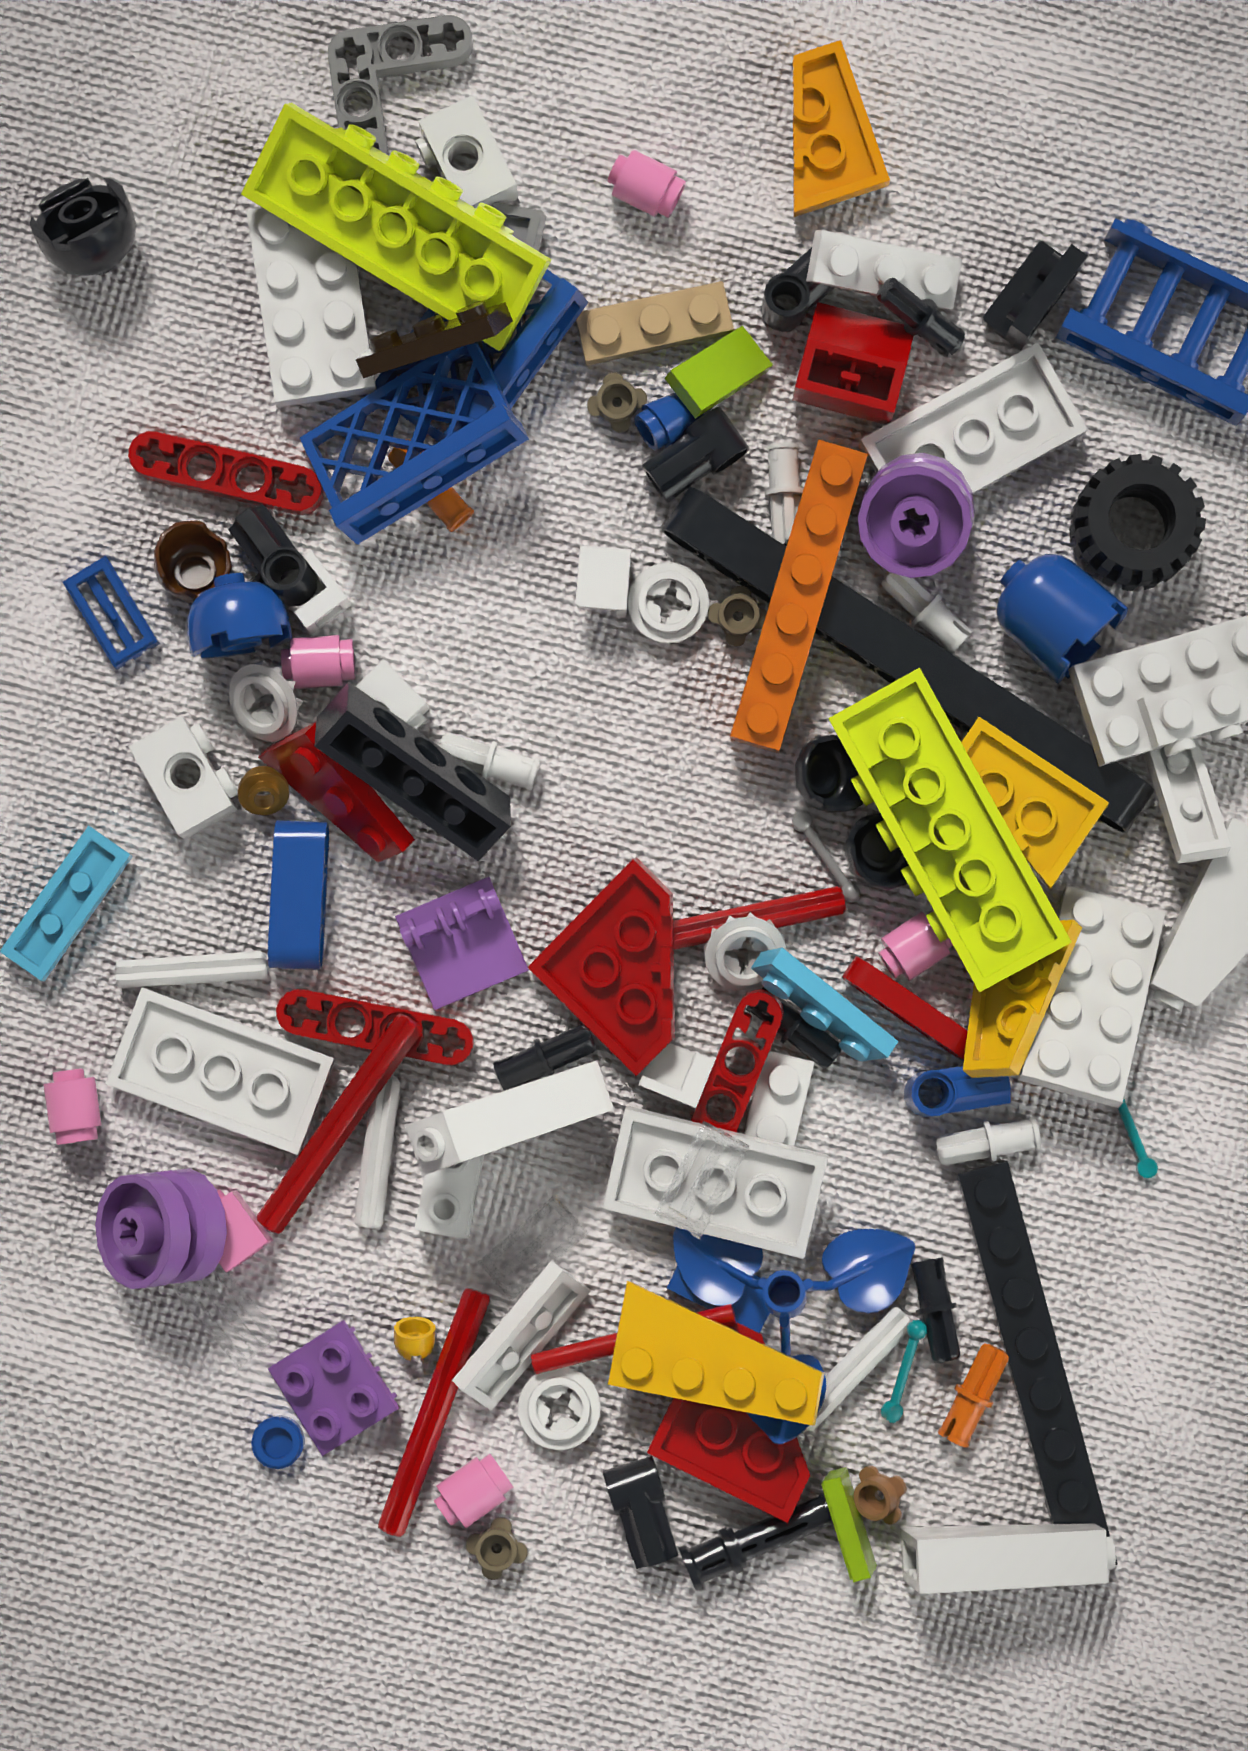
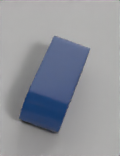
(298, 895)

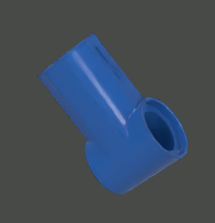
(958, 1091)

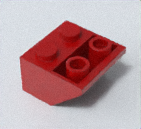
(853, 364)

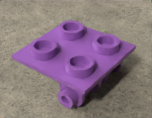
(461, 943)
(334, 1387)

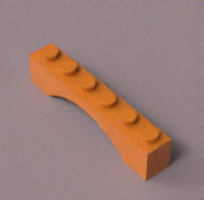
(798, 596)

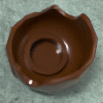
(189, 559)

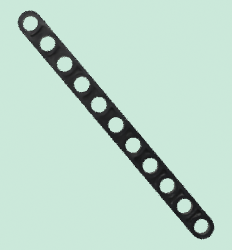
(896, 650)

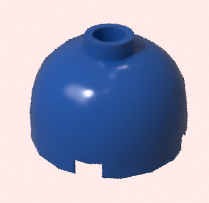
(236, 618)

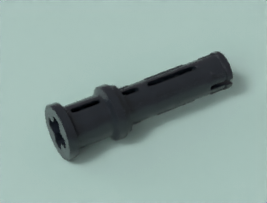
(732, 1549)

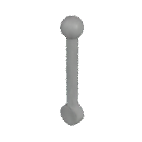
(802, 822)

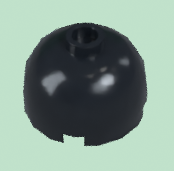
(85, 227)

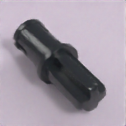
(921, 317)
(806, 1038)
(544, 1057)
(936, 1309)

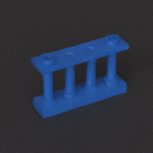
(1135, 350)

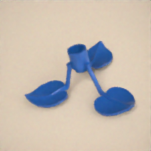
(864, 1265)

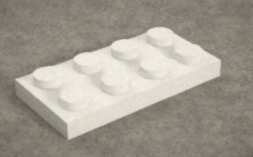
(308, 314)
(986, 423)
(1099, 1001)
(220, 1071)
(765, 1205)

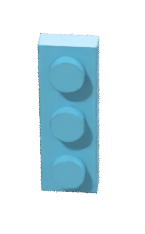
(66, 903)
(823, 1005)

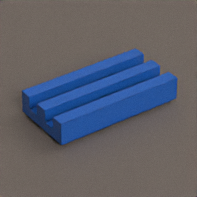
(133, 648)

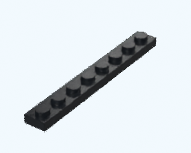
(1031, 1346)

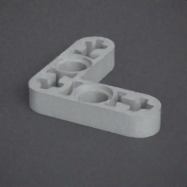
(378, 64)

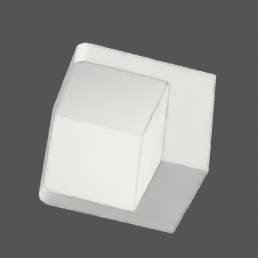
(603, 579)
(327, 601)
(678, 1074)

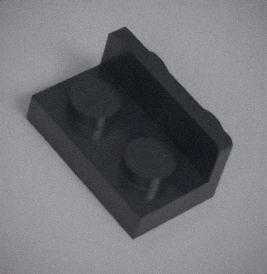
(1033, 292)

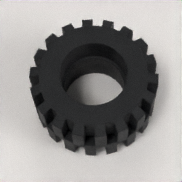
(1162, 489)

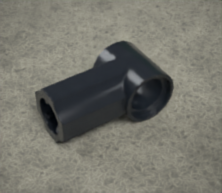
(792, 283)
(706, 448)
(273, 555)
(639, 1500)

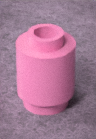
(646, 184)
(318, 661)
(913, 948)
(72, 1106)
(472, 1491)

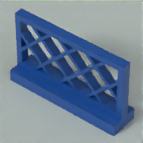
(520, 358)
(426, 468)

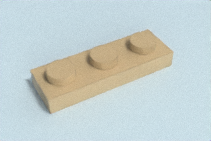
(654, 323)

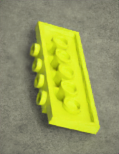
(393, 219)
(948, 831)

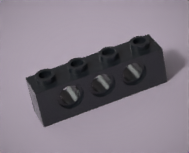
(413, 771)

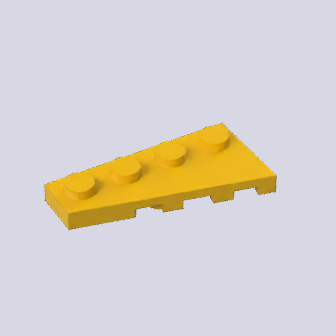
(698, 1360)

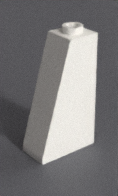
(1209, 929)
(509, 1117)
(1004, 1557)

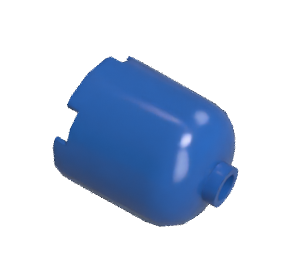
(1056, 612)

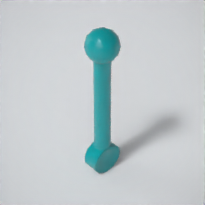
(1145, 1166)
(892, 1410)

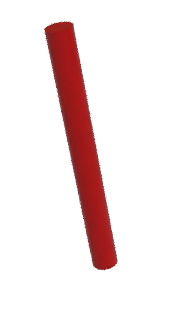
(604, 1346)

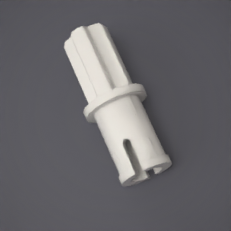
(784, 488)
(928, 611)
(492, 760)
(988, 1141)

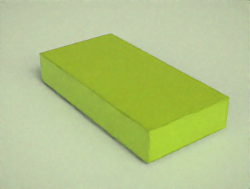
(718, 371)
(849, 1525)

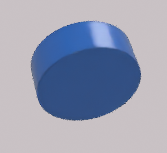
(278, 1442)

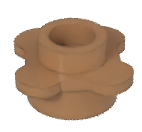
(867, 1498)

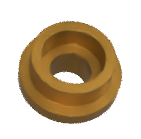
(259, 780)

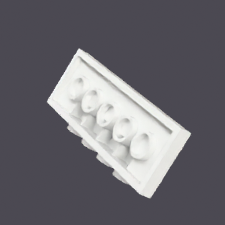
(1166, 693)

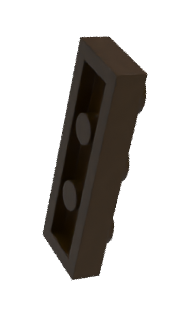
(433, 337)

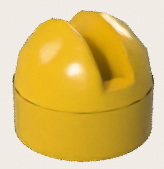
(414, 1337)

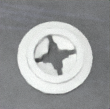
(655, 583)
(246, 691)
(724, 963)
(566, 1431)

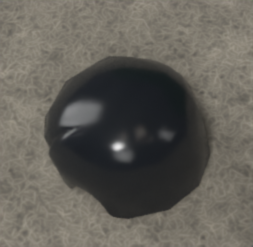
(825, 775)
(871, 858)

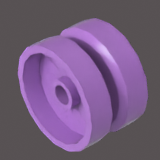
(912, 545)
(160, 1228)

